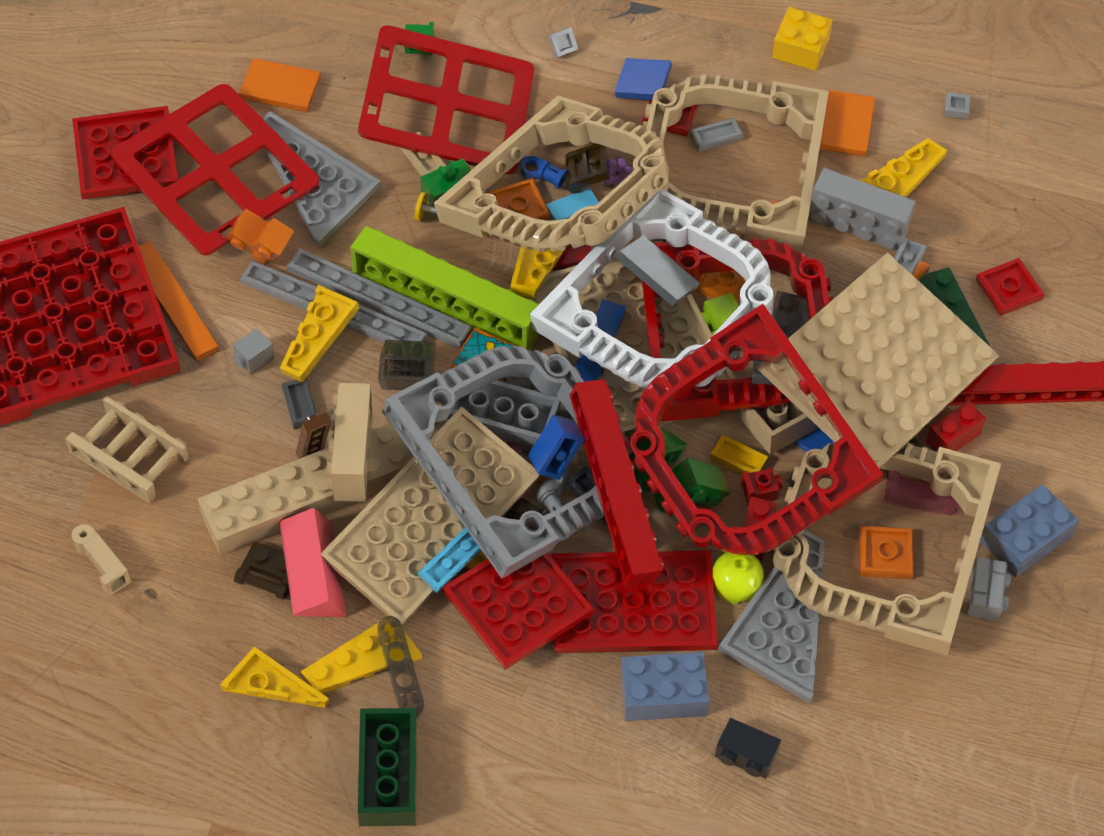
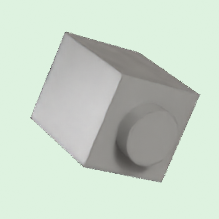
(253, 351)

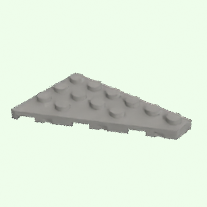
(341, 183)

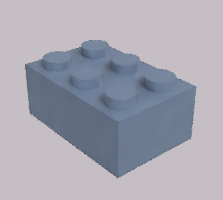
(1029, 530)
(664, 686)

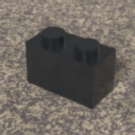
(747, 748)

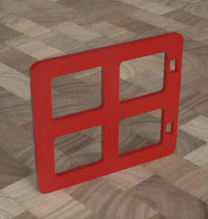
(445, 98)
(213, 166)

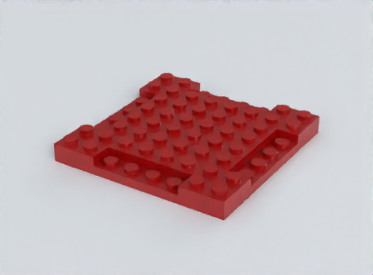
(77, 315)

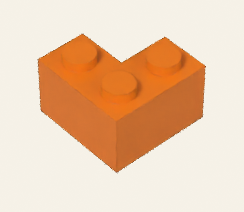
(259, 237)

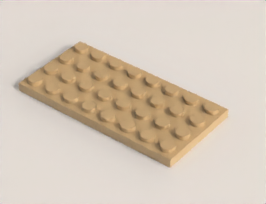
(414, 522)

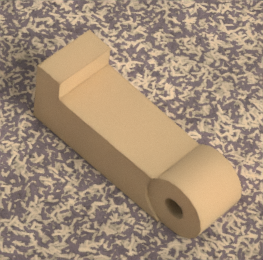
(113, 572)

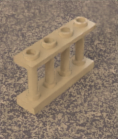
(123, 472)

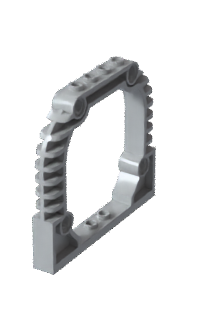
(413, 416)

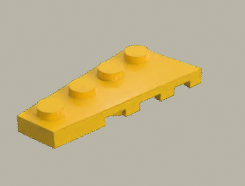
(323, 324)
(355, 660)

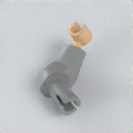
(552, 489)

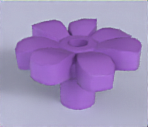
(618, 171)

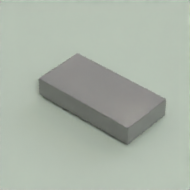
(716, 134)

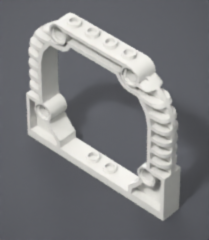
(662, 217)

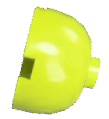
(737, 577)

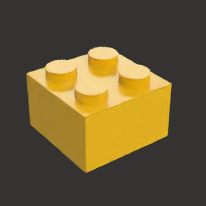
(802, 38)

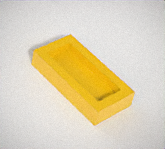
(737, 456)

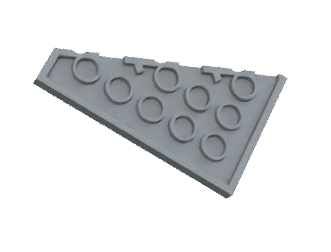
(779, 632)

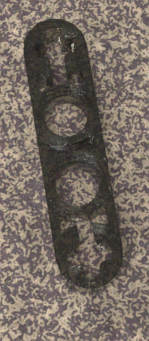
(404, 666)

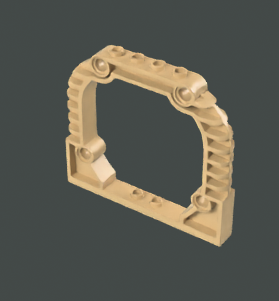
(782, 103)
(559, 121)
(931, 619)

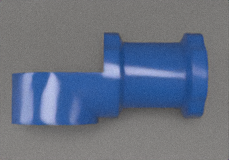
(545, 171)

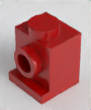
(761, 484)

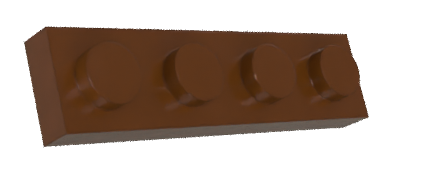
(313, 434)

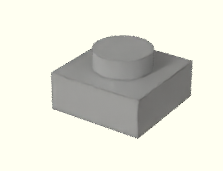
(563, 42)
(957, 105)

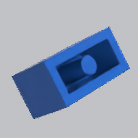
(556, 447)

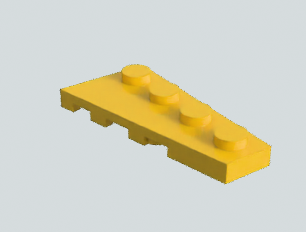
(908, 171)
(532, 270)

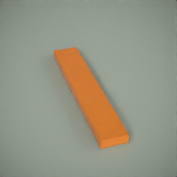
(177, 305)

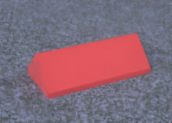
(312, 582)

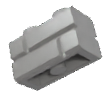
(987, 589)

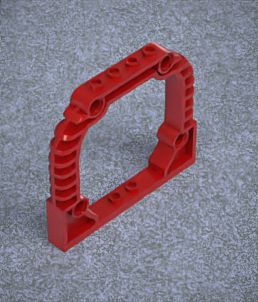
(806, 280)
(759, 340)

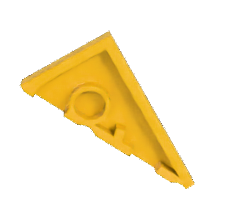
(265, 678)

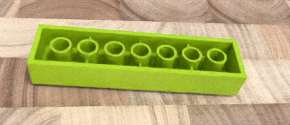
(444, 287)

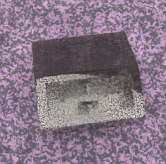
(405, 363)

